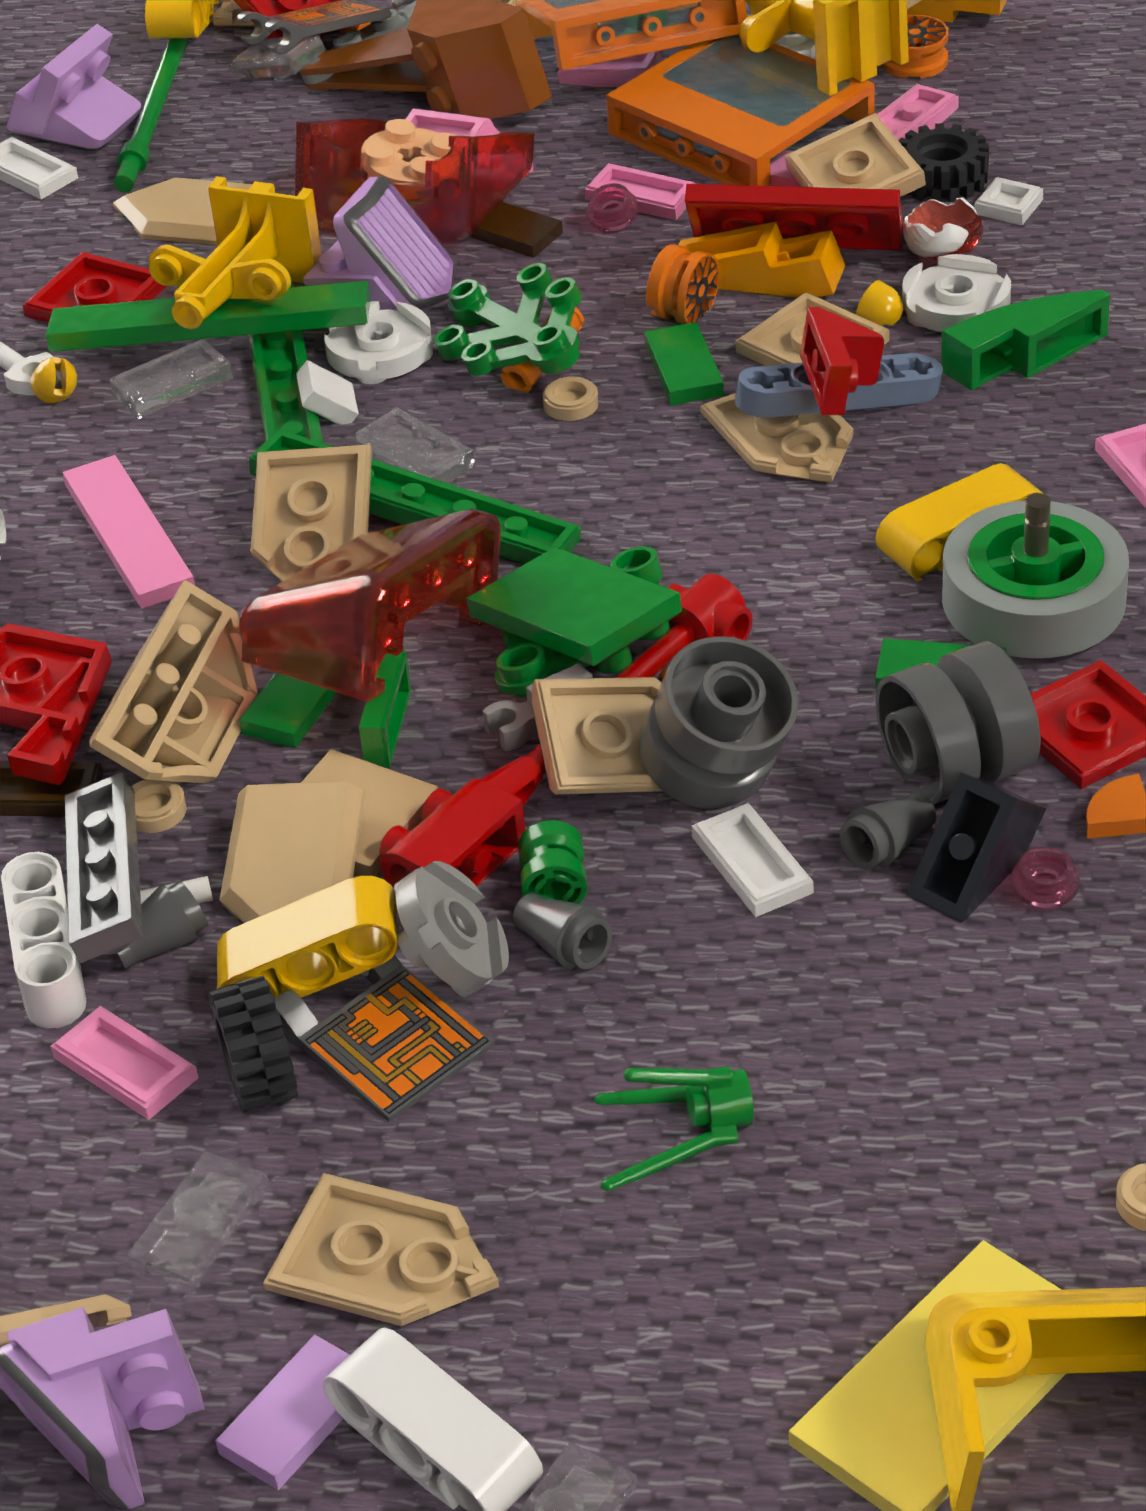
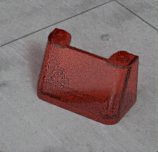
(457, 189)
(352, 605)

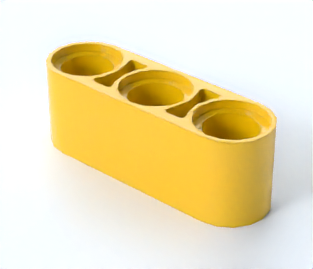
(178, 18)
(918, 530)
(314, 939)

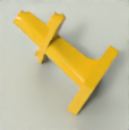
(848, 34)
(259, 243)

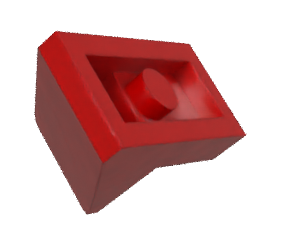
(838, 358)

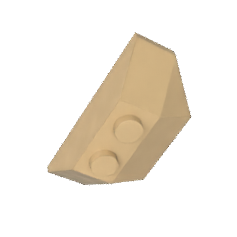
(181, 695)

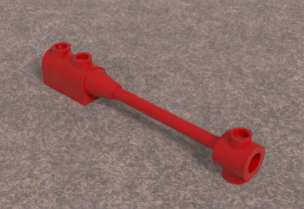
(485, 817)

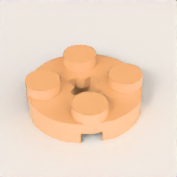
(402, 151)

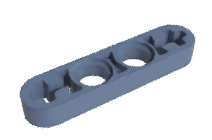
(787, 390)

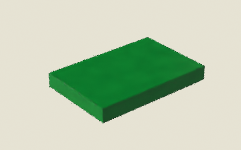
(574, 605)

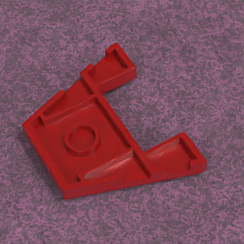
(49, 691)

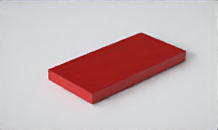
(854, 215)

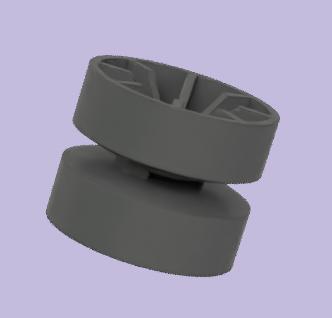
(959, 718)
(718, 722)

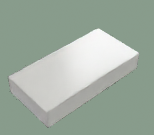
(33, 169)
(752, 859)

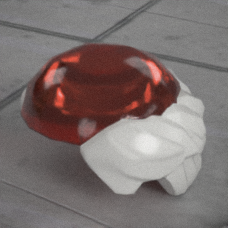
(942, 229)

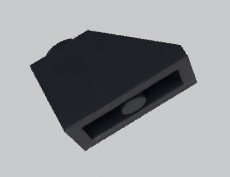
(974, 846)

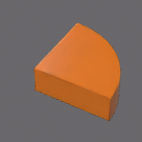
(1117, 809)

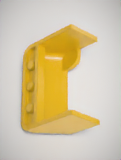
(1010, 1334)

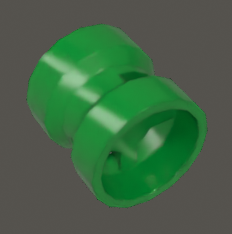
(552, 861)

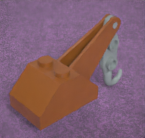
(461, 52)

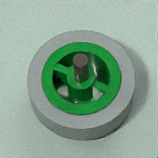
(1035, 578)

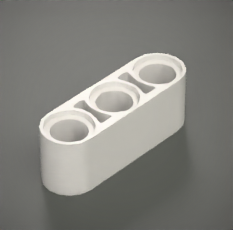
(39, 939)
(431, 1425)

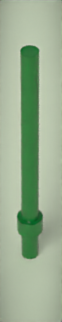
(135, 153)

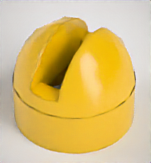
(880, 304)
(44, 380)

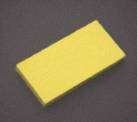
(881, 1418)

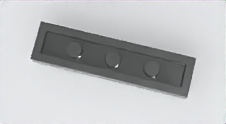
(102, 868)

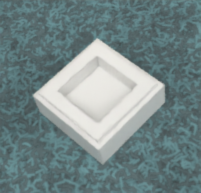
(1009, 201)
(327, 394)

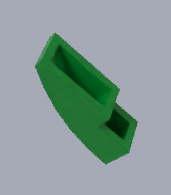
(1023, 336)

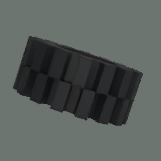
(951, 161)
(253, 1044)

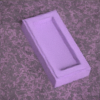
(286, 1417)

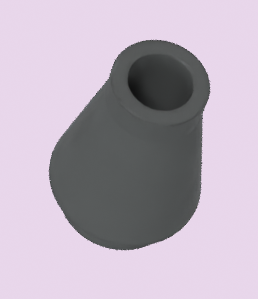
(885, 829)
(168, 921)
(565, 930)

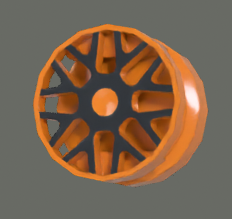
(925, 48)
(680, 284)

